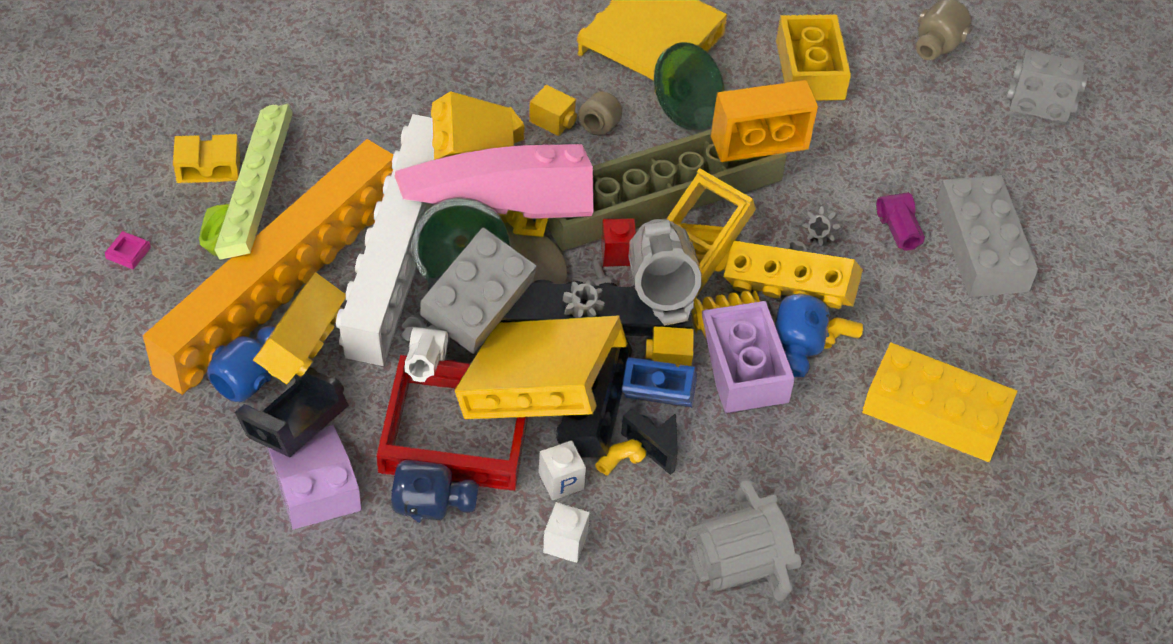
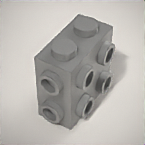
(1046, 86)

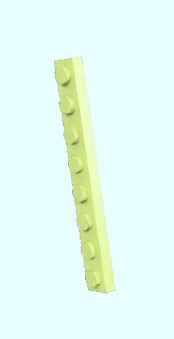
(254, 182)

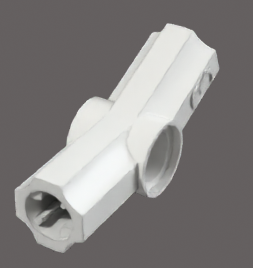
(425, 351)

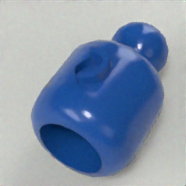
(802, 329)
(233, 368)

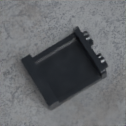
(296, 413)

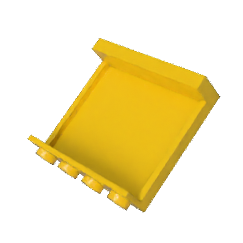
(642, 29)
(538, 368)

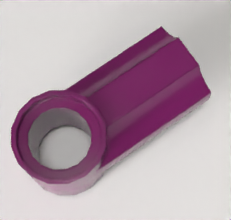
(899, 214)

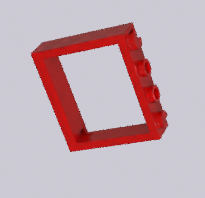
(483, 470)

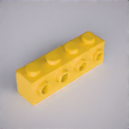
(793, 272)
(301, 330)

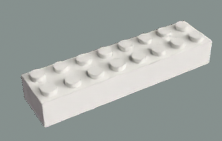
(387, 264)

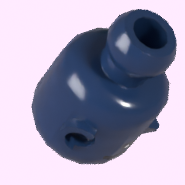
(428, 489)

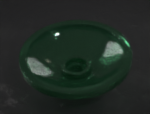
(687, 85)
(436, 231)

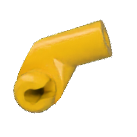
(845, 327)
(618, 452)

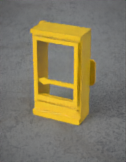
(719, 252)

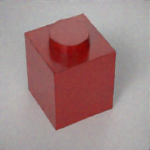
(615, 241)

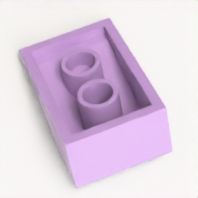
(747, 357)
(317, 480)

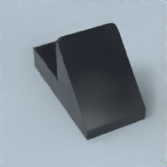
(658, 442)

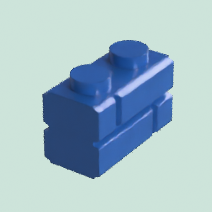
(659, 382)

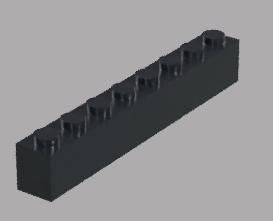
(544, 302)

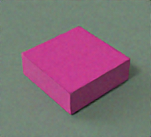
(127, 250)

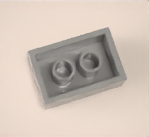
(477, 290)

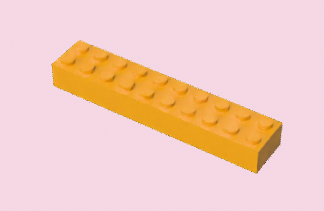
(280, 262)

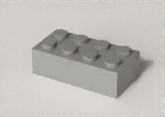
(986, 236)

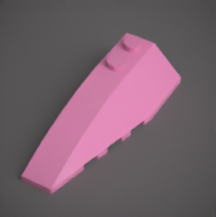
(523, 178)

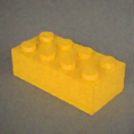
(939, 401)

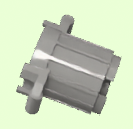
(665, 269)
(746, 545)

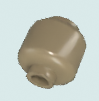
(600, 113)

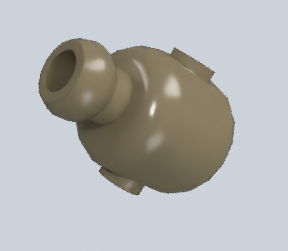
(942, 28)

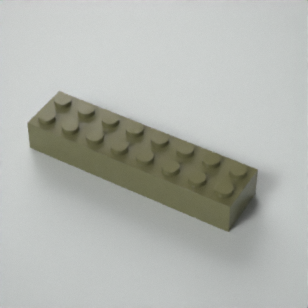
(653, 181)

